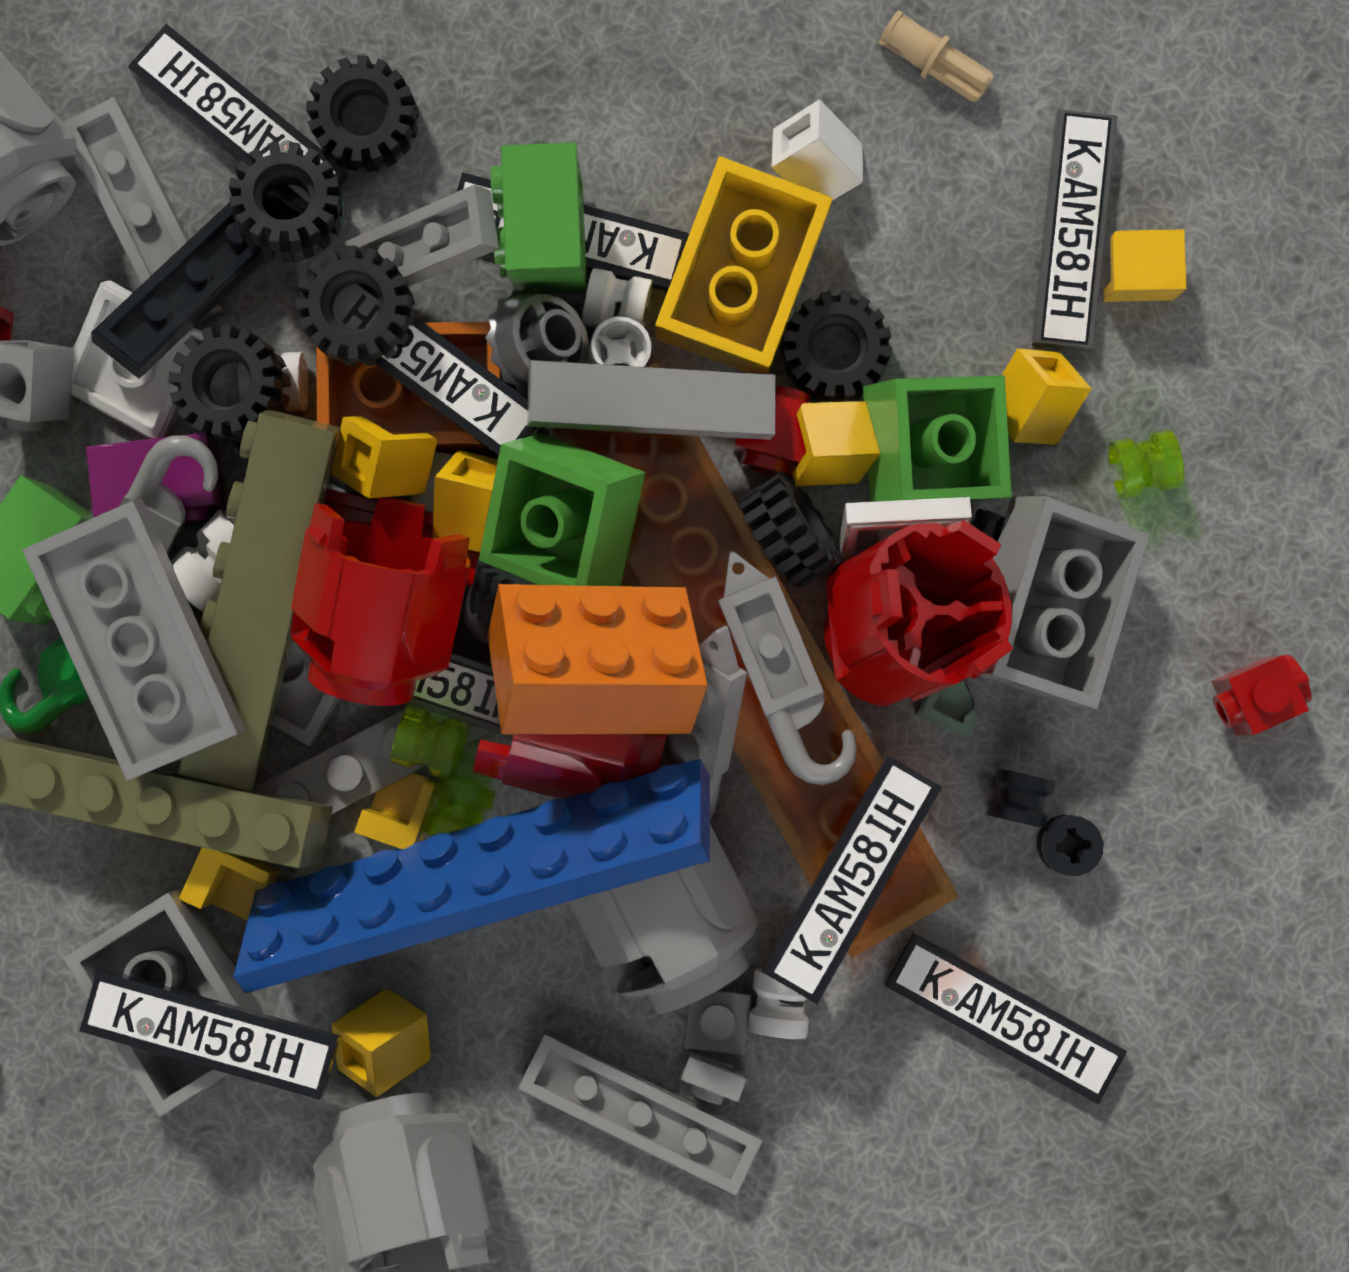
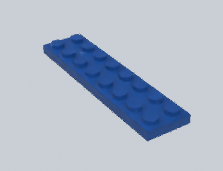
(478, 875)

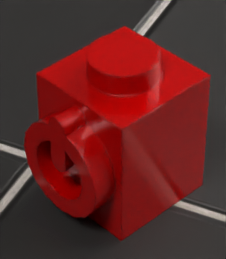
(786, 446)
(1262, 694)

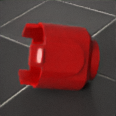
(377, 602)
(917, 613)
(569, 762)

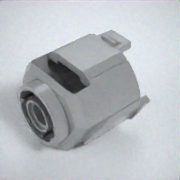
(34, 158)
(672, 932)
(400, 1189)

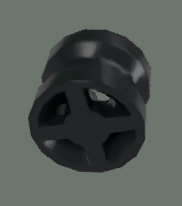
(1020, 798)
(1057, 845)

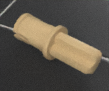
(935, 57)

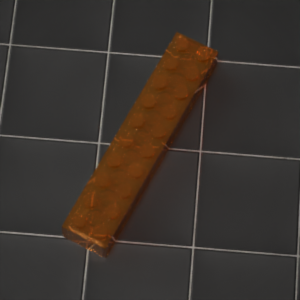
(685, 540)

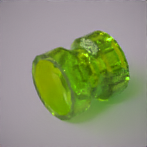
(1147, 463)
(426, 741)
(459, 805)

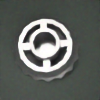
(535, 329)

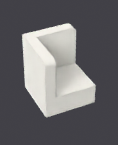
(818, 152)

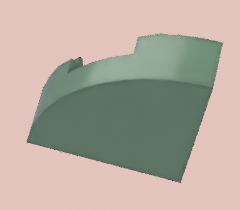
(950, 710)

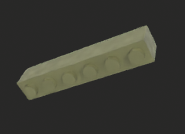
(258, 573)
(163, 804)

